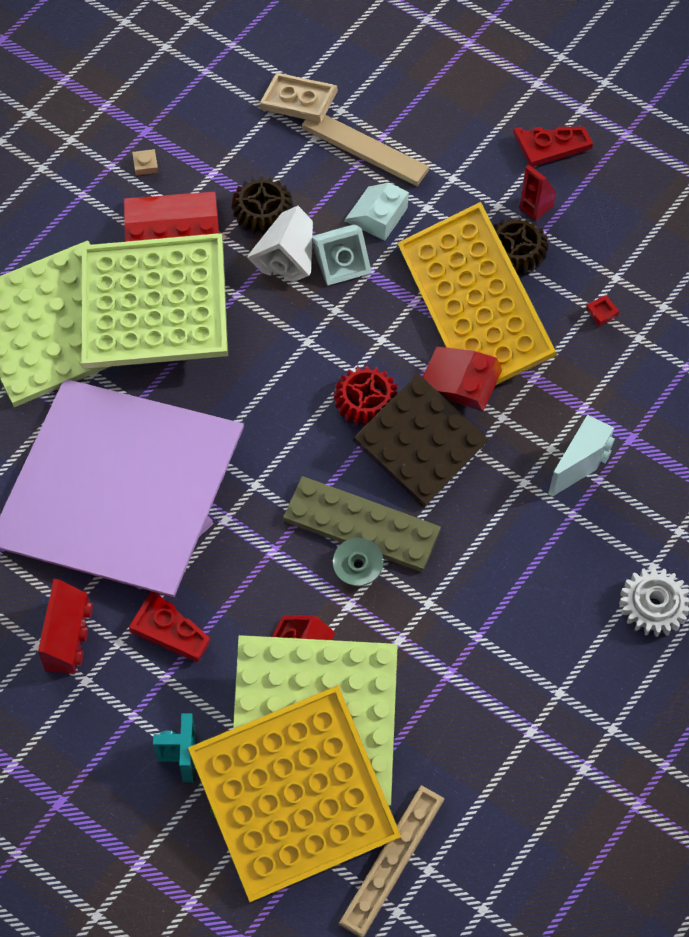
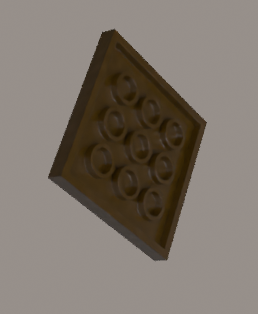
(420, 440)

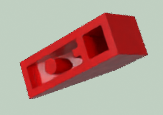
(536, 194)

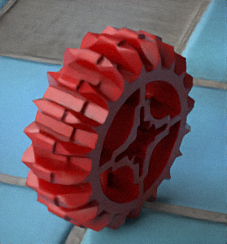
(358, 385)

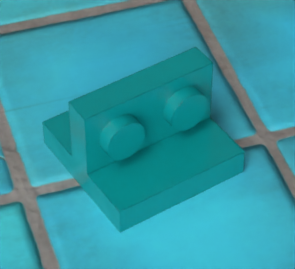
(174, 747)

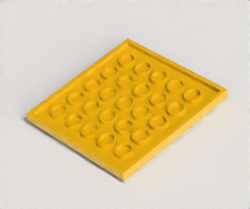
(294, 793)

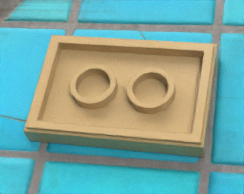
(298, 97)

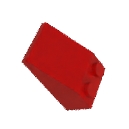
(463, 376)

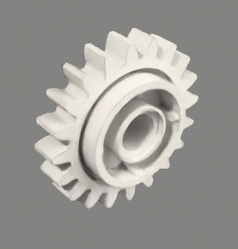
(648, 615)

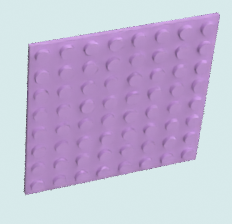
(118, 486)

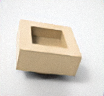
(145, 162)

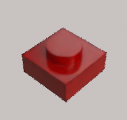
(602, 310)

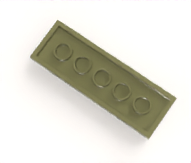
(348, 516)

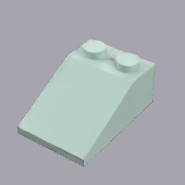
(583, 455)

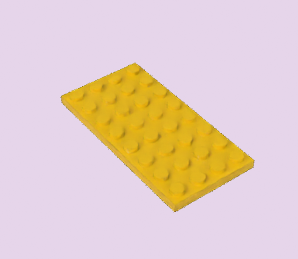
(476, 292)

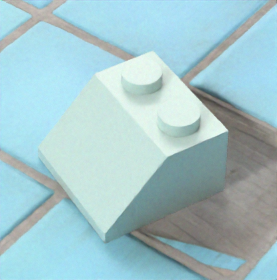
(379, 209)
(341, 254)

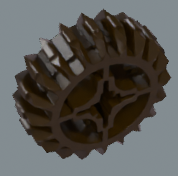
(248, 199)
(532, 242)

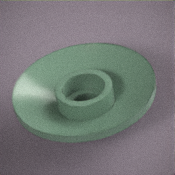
(355, 551)

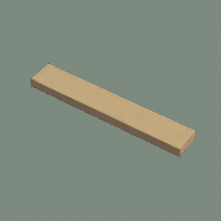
(368, 149)
(391, 862)

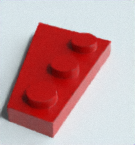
(549, 145)
(166, 627)

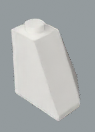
(286, 246)

